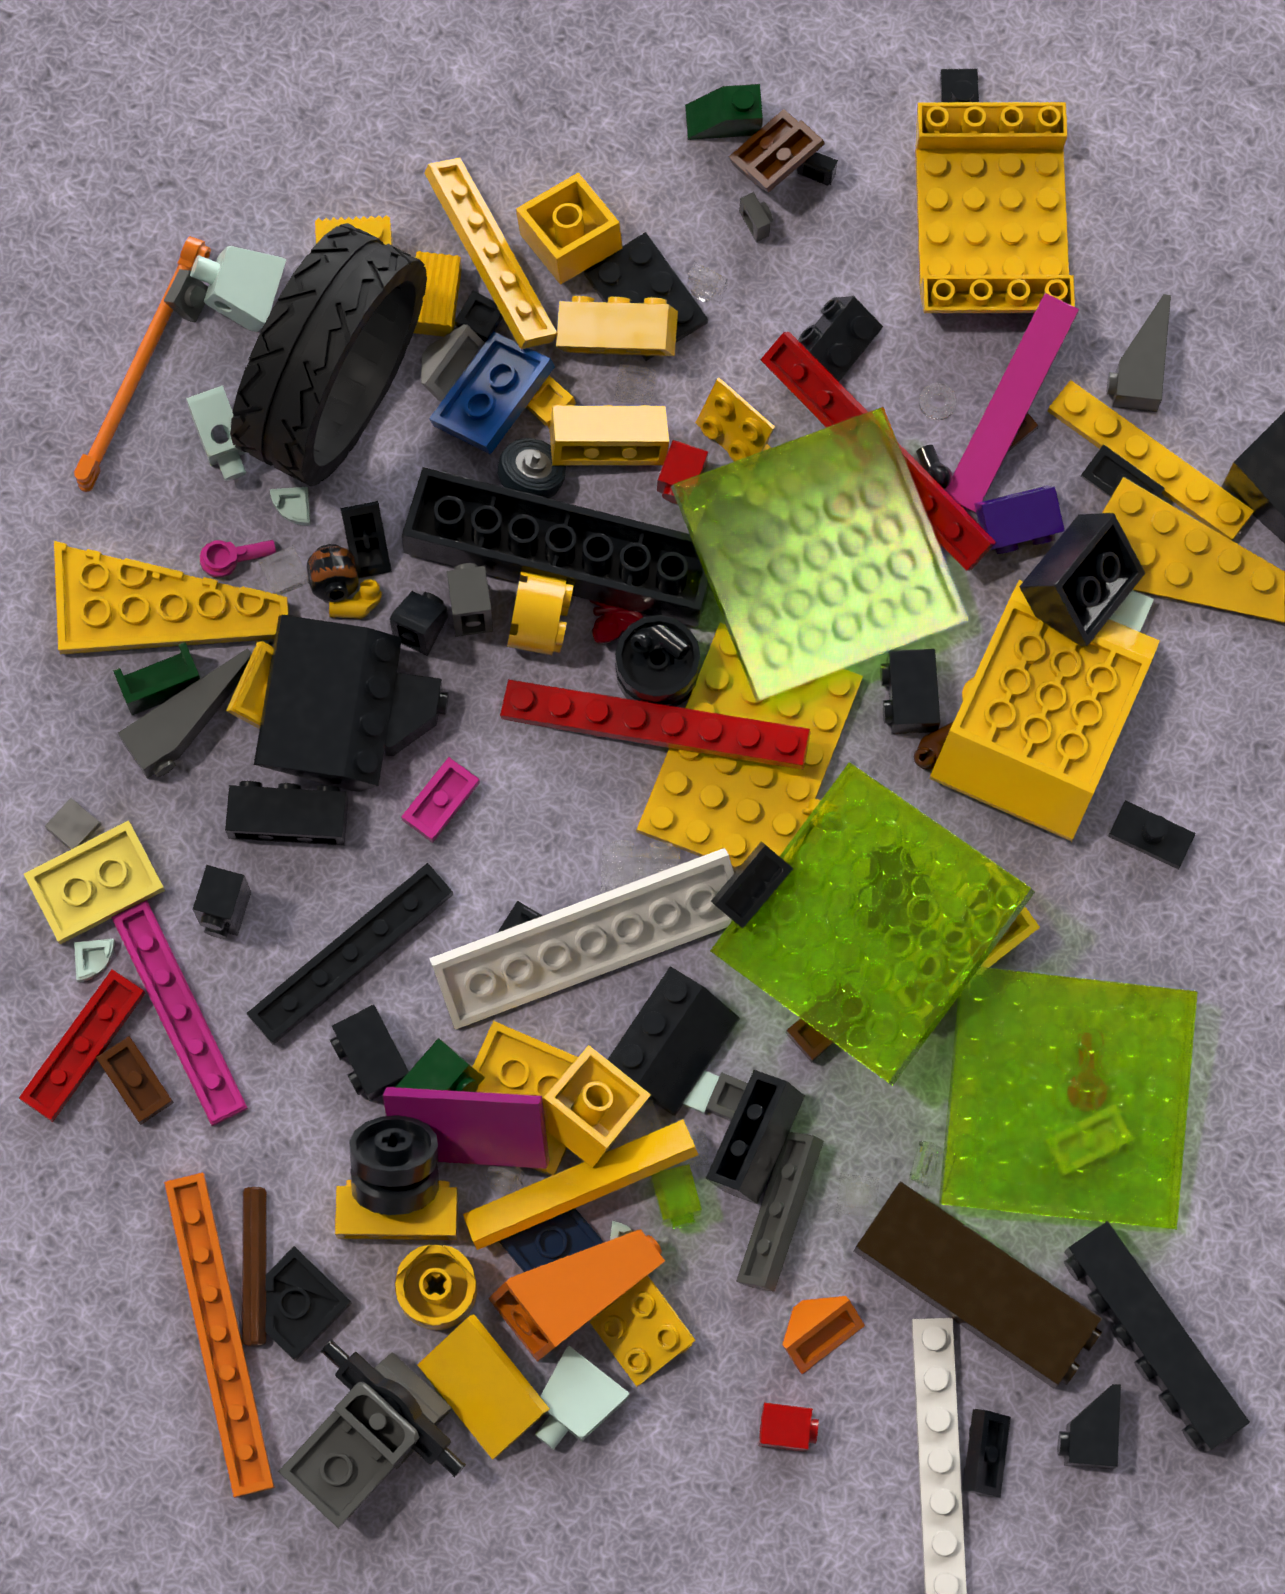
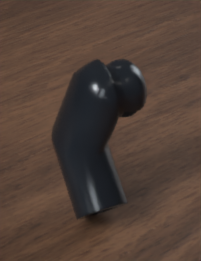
(930, 462)
(659, 638)

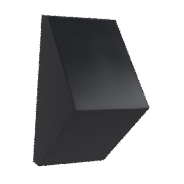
(366, 538)

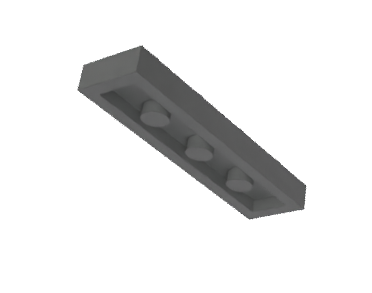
(780, 1211)

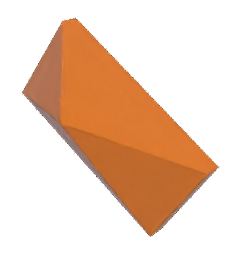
(819, 1328)

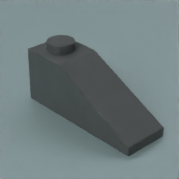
(1141, 369)

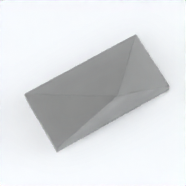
(447, 360)

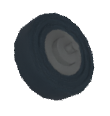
(529, 468)

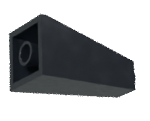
(1259, 478)

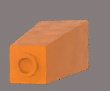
(564, 1295)

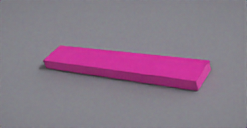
(1011, 401)
(179, 1013)

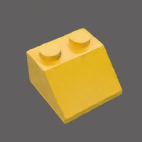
(591, 1105)

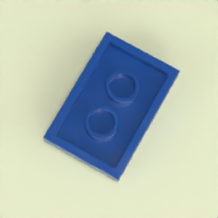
(492, 392)

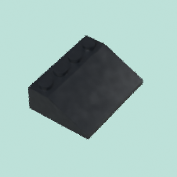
(328, 702)

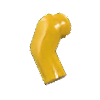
(361, 603)

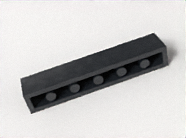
(1155, 1337)

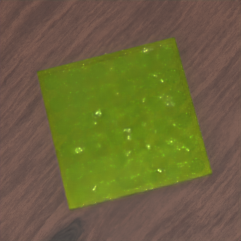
(819, 553)
(874, 923)
(1068, 1098)

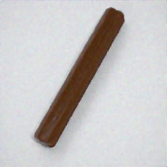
(254, 1265)

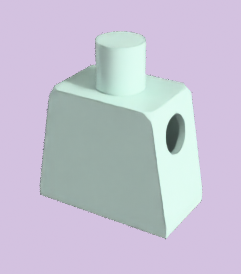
(241, 284)
(207, 411)
(578, 1399)

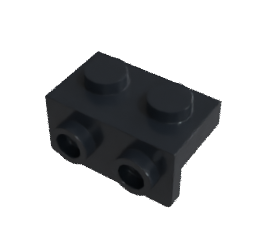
(840, 334)

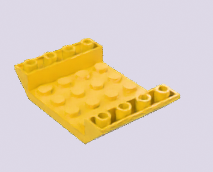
(991, 206)
(1043, 718)

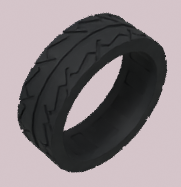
(327, 337)

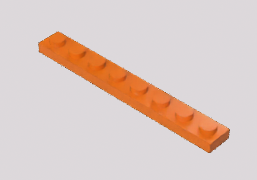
(219, 1335)

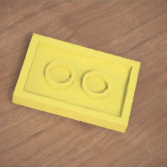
(94, 882)

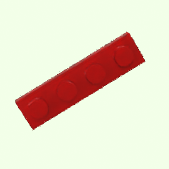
(81, 1045)

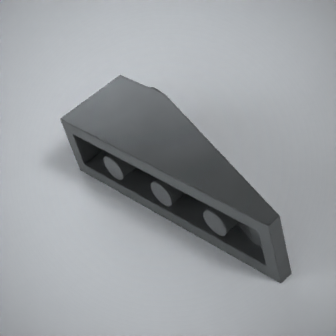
(172, 726)

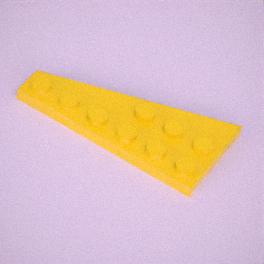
(1192, 560)
(140, 605)

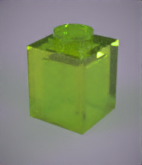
(676, 1196)

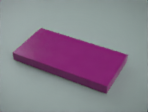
(478, 1125)

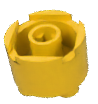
(537, 614)
(436, 1263)

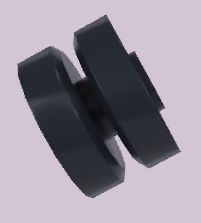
(659, 684)
(394, 1165)

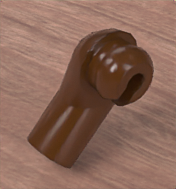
(930, 747)

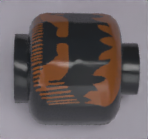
(332, 573)

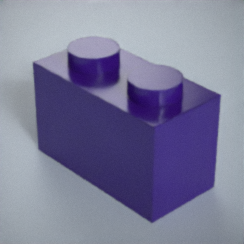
(1021, 518)

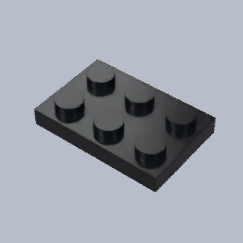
(642, 273)

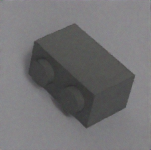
(470, 600)

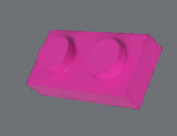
(440, 799)

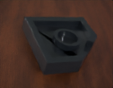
(300, 1303)

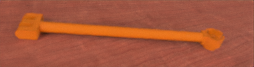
(88, 465)

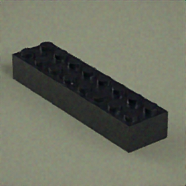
(595, 551)

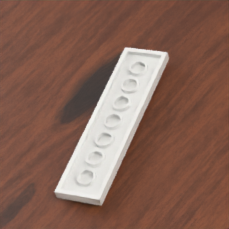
(583, 940)

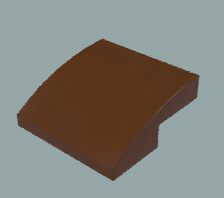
(776, 150)

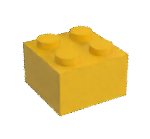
(569, 228)

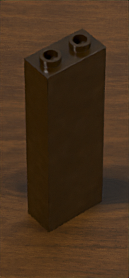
(979, 1286)

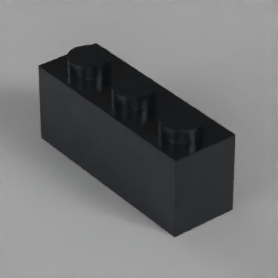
(286, 813)
(755, 1136)

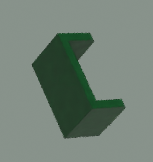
(157, 681)

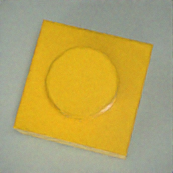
(549, 395)

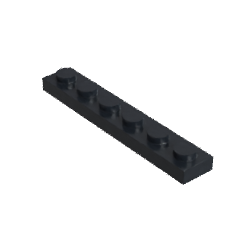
(350, 954)

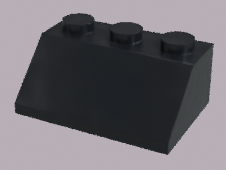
(1083, 577)
(673, 1039)

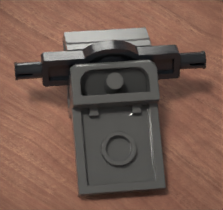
(369, 1434)

